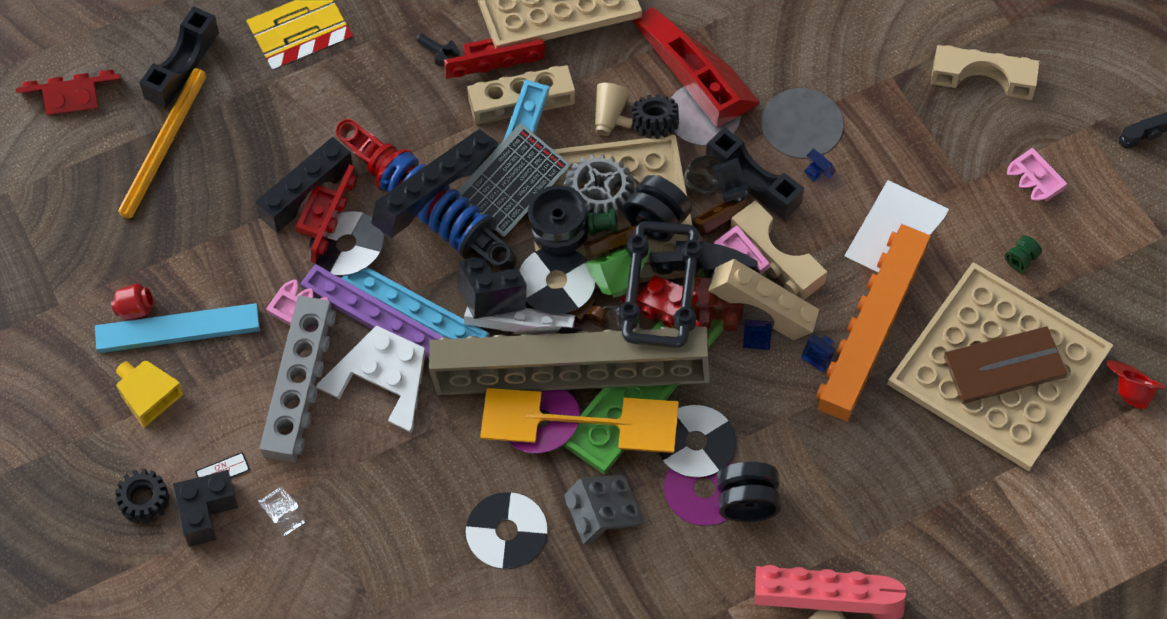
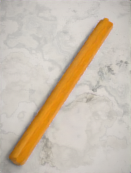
(162, 143)

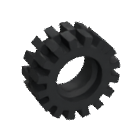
(655, 116)
(136, 482)

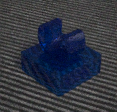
(818, 165)
(757, 334)
(819, 352)

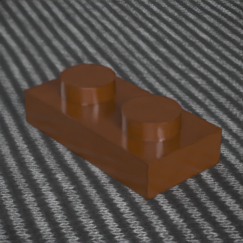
(712, 219)
(601, 246)

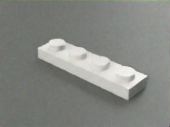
(520, 320)

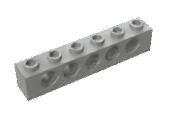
(307, 312)

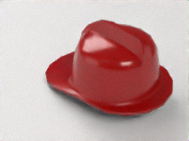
(1134, 385)

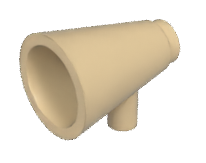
(609, 105)

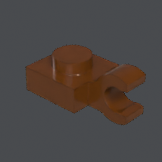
(591, 312)

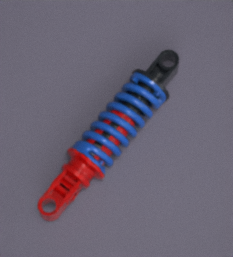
(469, 230)

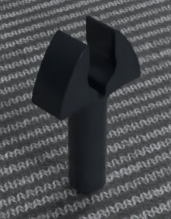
(439, 49)

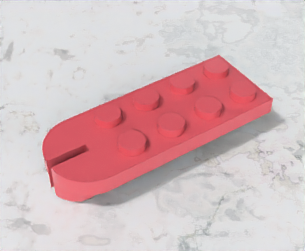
(830, 590)

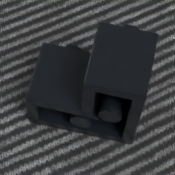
(490, 292)
(200, 499)

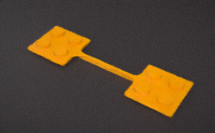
(642, 426)

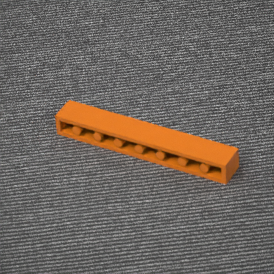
(873, 323)

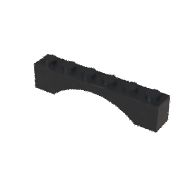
(403, 203)

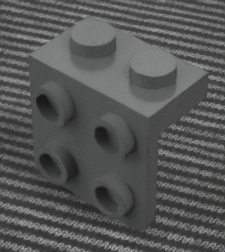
(602, 505)

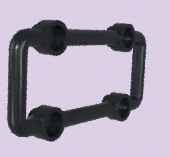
(684, 317)

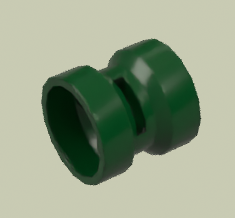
(1025, 251)

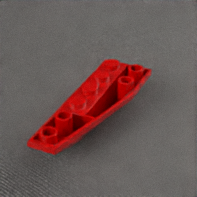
(699, 70)

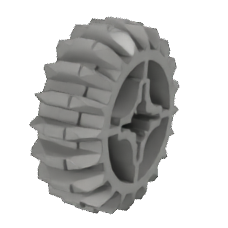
(602, 178)

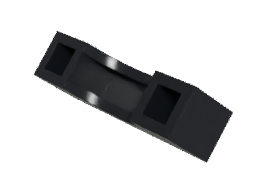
(195, 37)
(776, 192)
(283, 200)

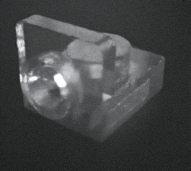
(282, 511)

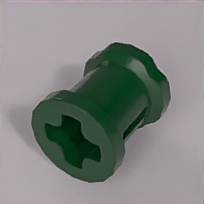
(602, 222)

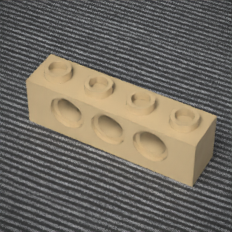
(506, 88)

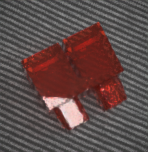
(710, 308)

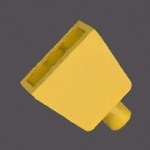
(147, 390)

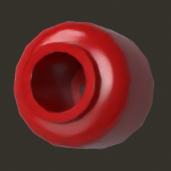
(132, 302)

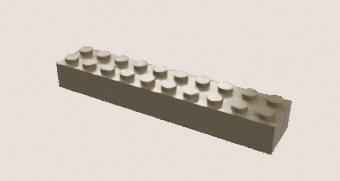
(565, 361)

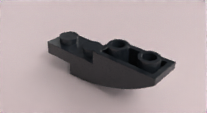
(713, 256)

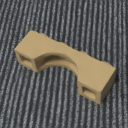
(1014, 74)
(798, 274)
(741, 284)

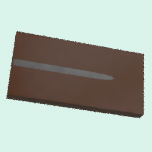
(1005, 365)

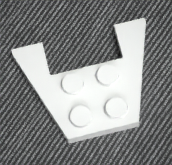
(388, 363)

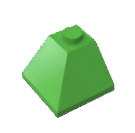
(612, 272)

